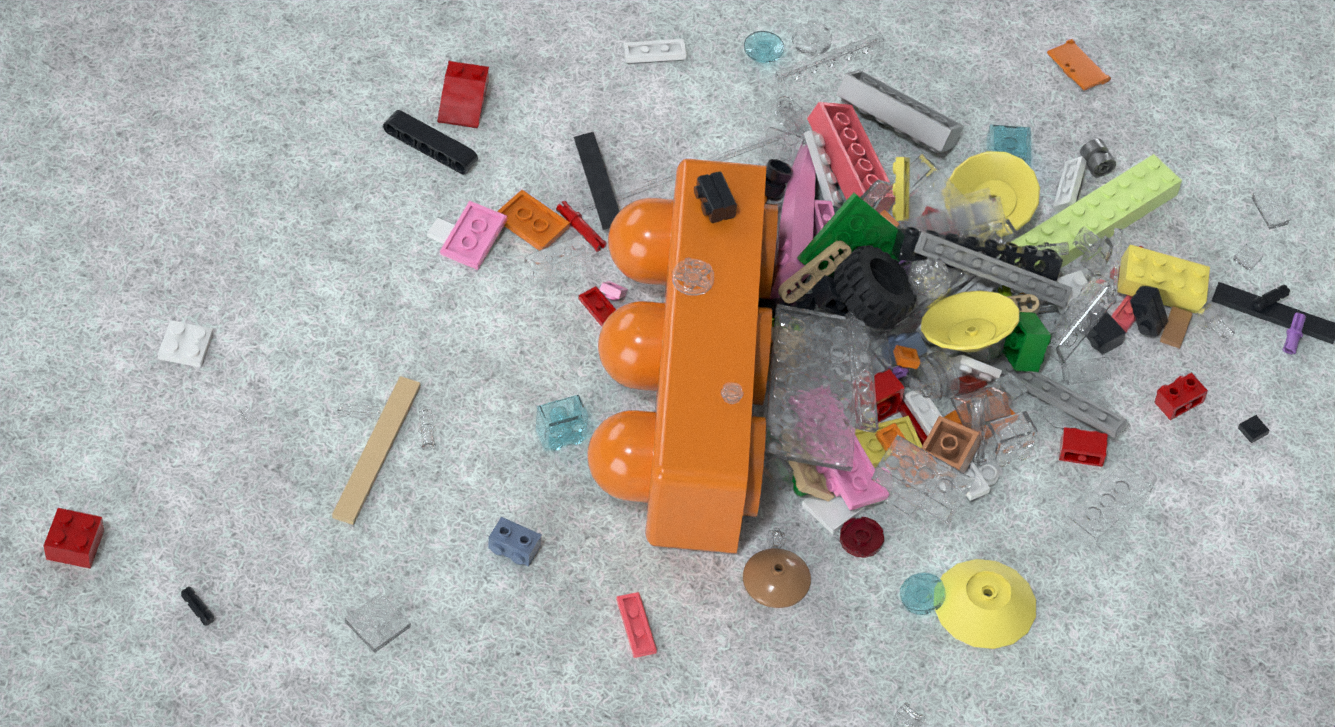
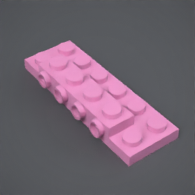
(855, 486)

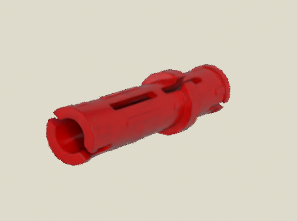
(581, 226)

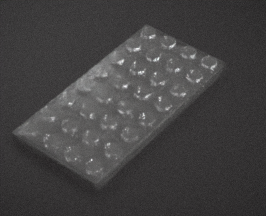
(810, 390)

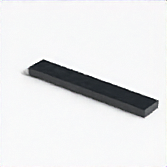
(597, 178)
(1274, 313)

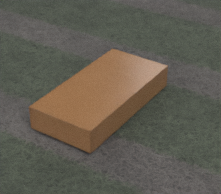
(1176, 327)

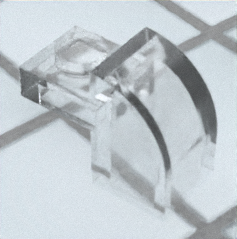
(1095, 249)

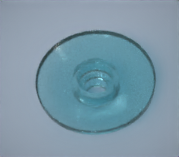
(764, 46)

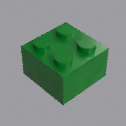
(1027, 343)

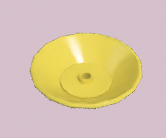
(1006, 177)
(970, 320)
(984, 619)

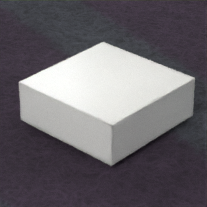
(440, 230)

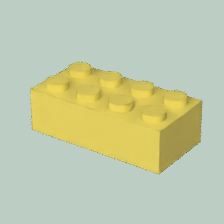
(1178, 280)

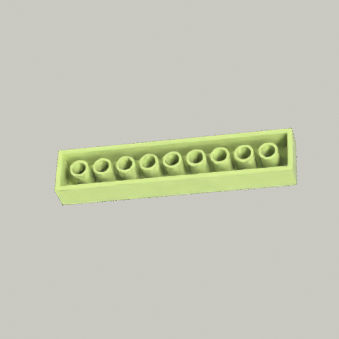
(1108, 207)

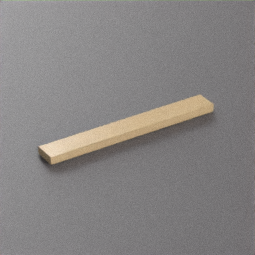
(376, 450)

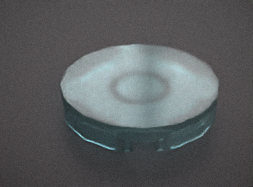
(922, 593)

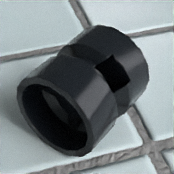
(777, 177)

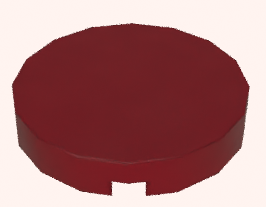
(865, 542)

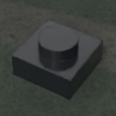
(1253, 429)

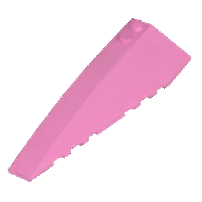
(795, 223)

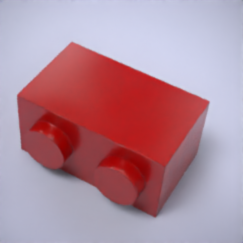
(1083, 446)

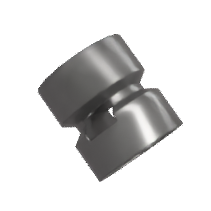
(1098, 158)

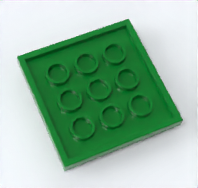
(855, 225)

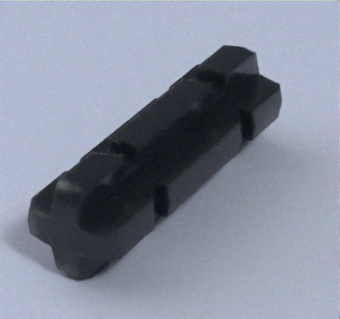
(1271, 297)
(197, 606)

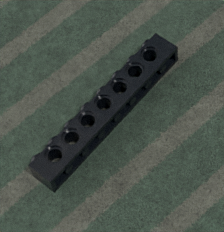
(1048, 267)

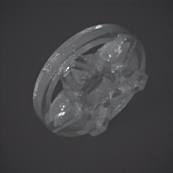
(693, 276)

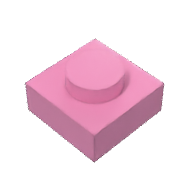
(613, 290)

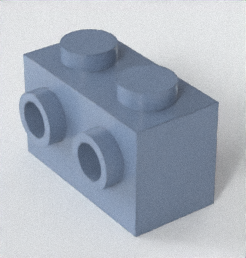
(909, 340)
(514, 542)

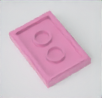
(473, 235)

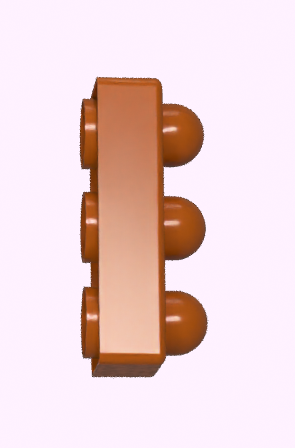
(695, 454)

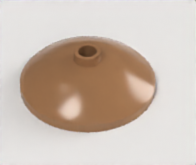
(775, 587)

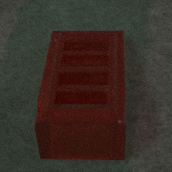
(970, 383)

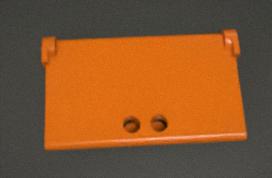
(1078, 65)

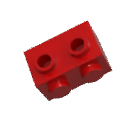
(1180, 396)

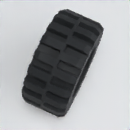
(874, 287)

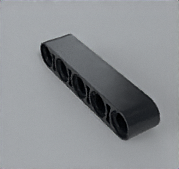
(430, 142)

